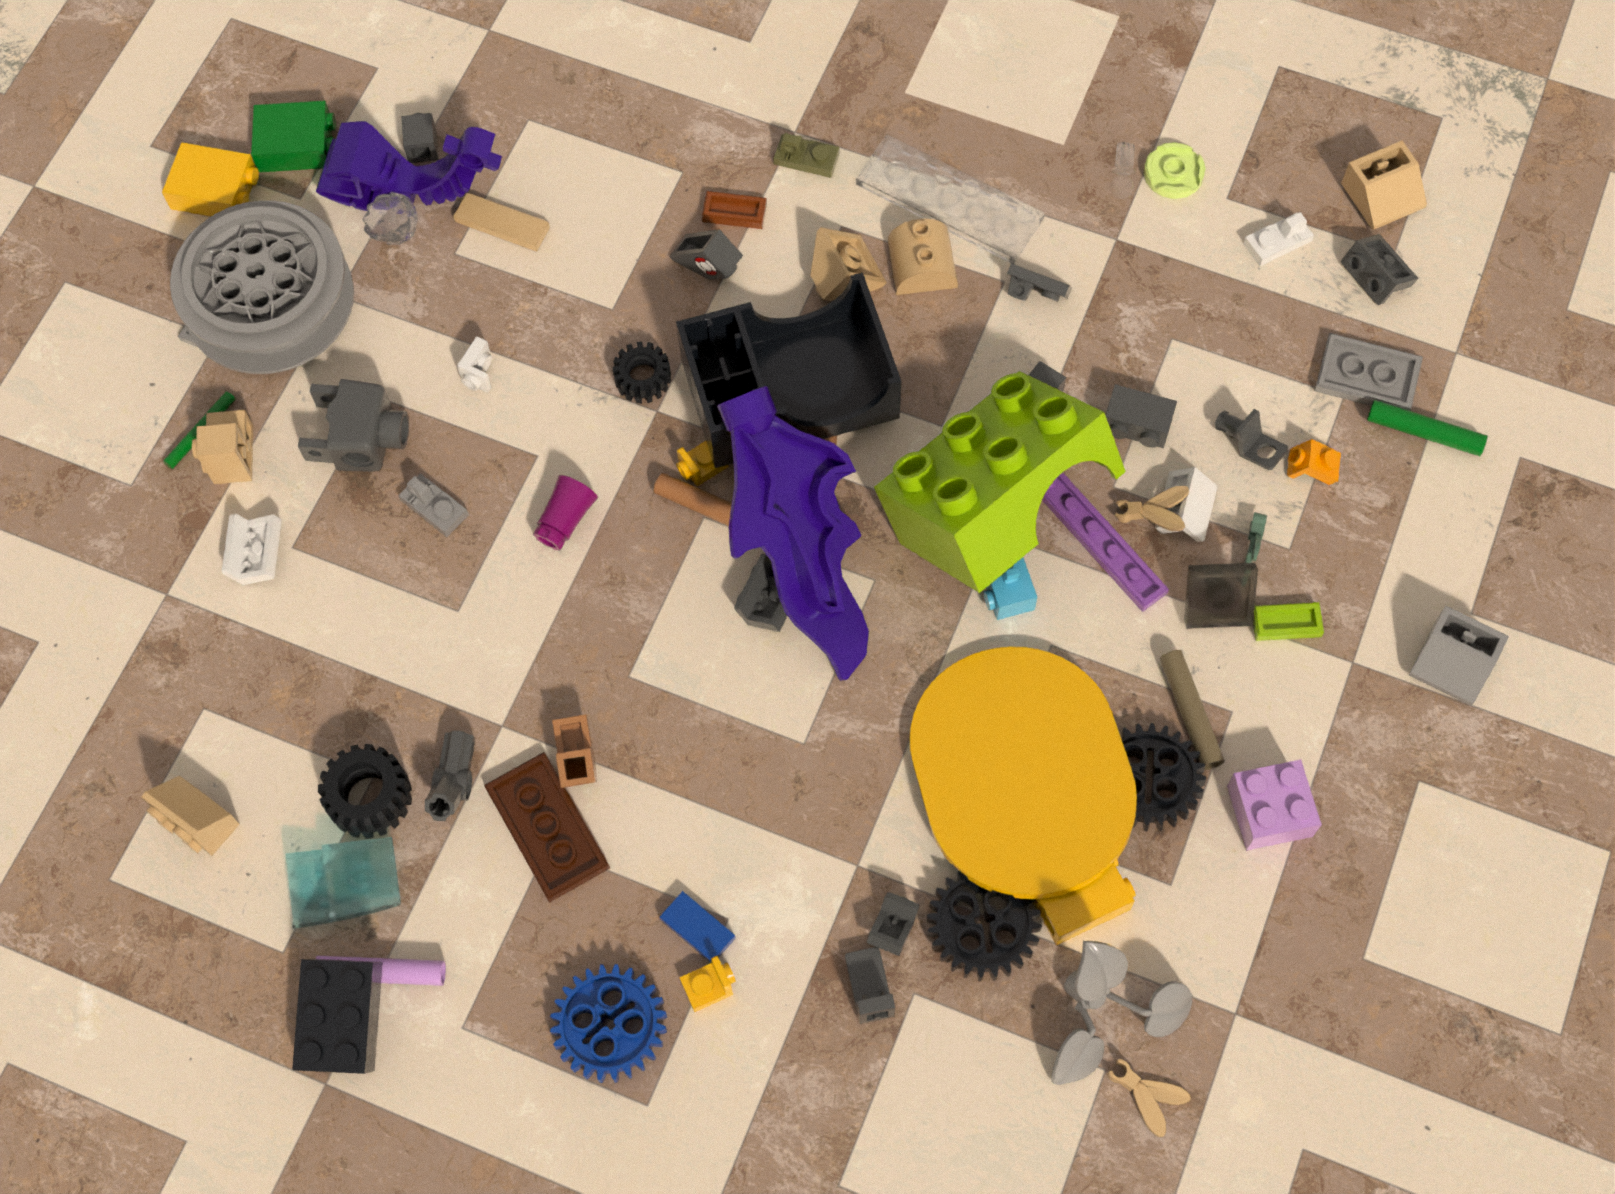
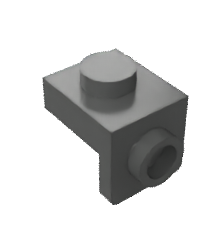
(893, 923)

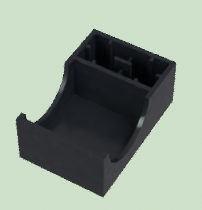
(821, 368)

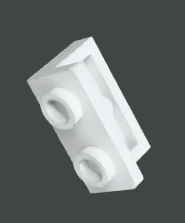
(251, 548)

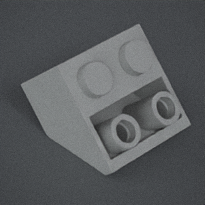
(1458, 655)

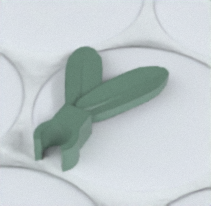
(1255, 536)

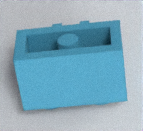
(1011, 592)

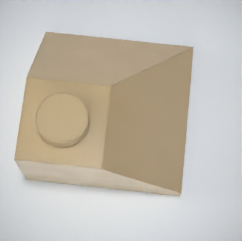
(837, 258)

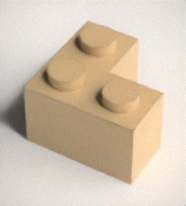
(225, 447)

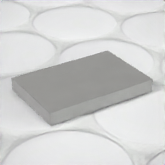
(1368, 372)

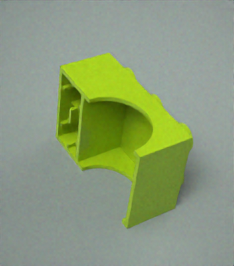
(979, 484)

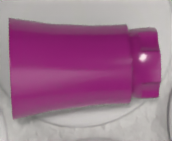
(563, 512)

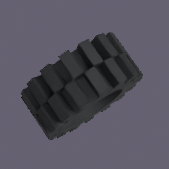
(642, 388)

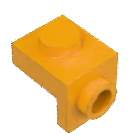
(1314, 460)

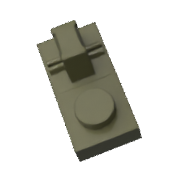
(806, 155)

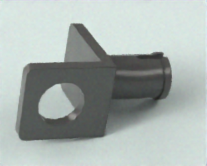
(1251, 438)

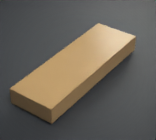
(501, 221)

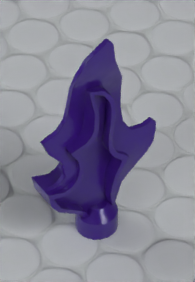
(791, 512)

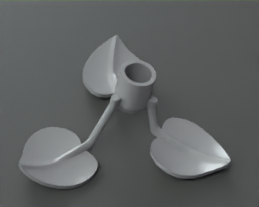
(1099, 970)

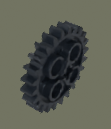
(1181, 779)
(952, 927)

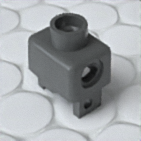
(359, 426)

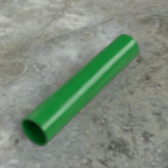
(1427, 428)

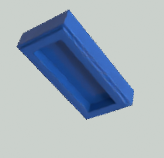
(697, 927)

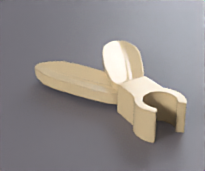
(1156, 509)
(1147, 1095)

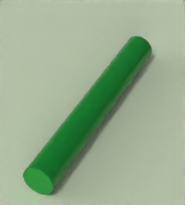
(185, 444)

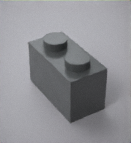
(1140, 416)

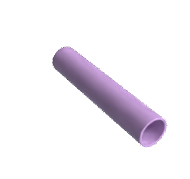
(405, 970)

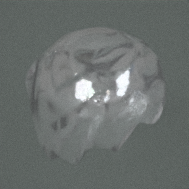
(391, 219)

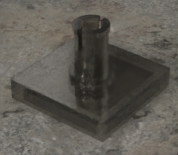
(1220, 595)

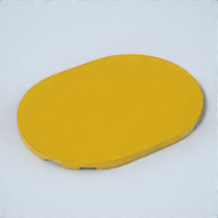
(1022, 772)

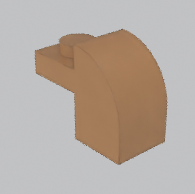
(574, 751)

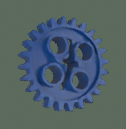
(589, 998)

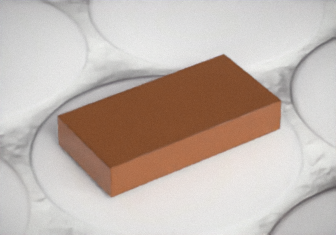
(734, 209)

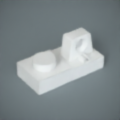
(1278, 238)

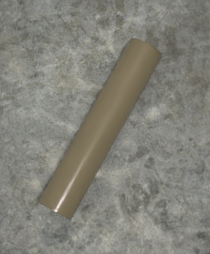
(1191, 709)

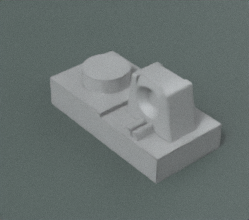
(433, 505)

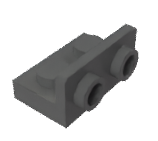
(1378, 268)

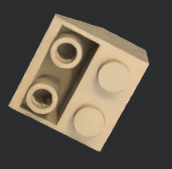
(1385, 185)
(190, 815)

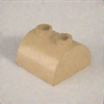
(921, 257)

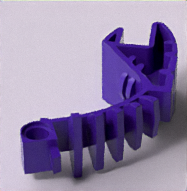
(367, 165)

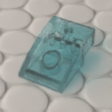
(341, 881)

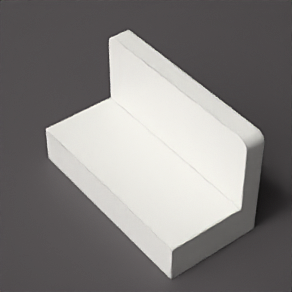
(1197, 506)

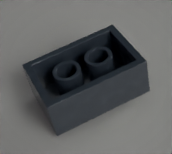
(337, 1016)

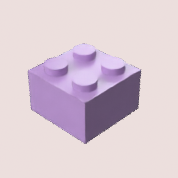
(1273, 805)

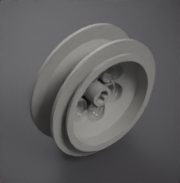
(253, 243)

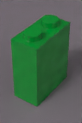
(291, 135)

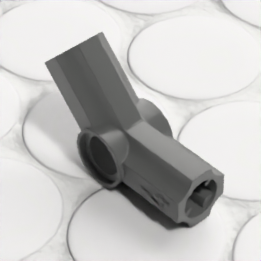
(453, 777)

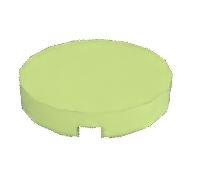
(1174, 170)

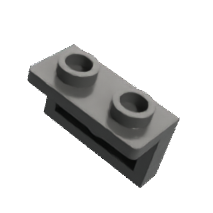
(759, 599)

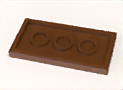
(547, 827)

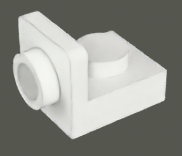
(475, 364)

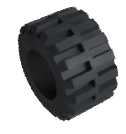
(351, 769)

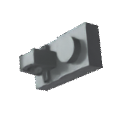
(1024, 280)

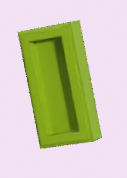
(1288, 621)

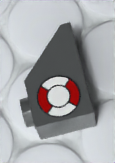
(707, 254)

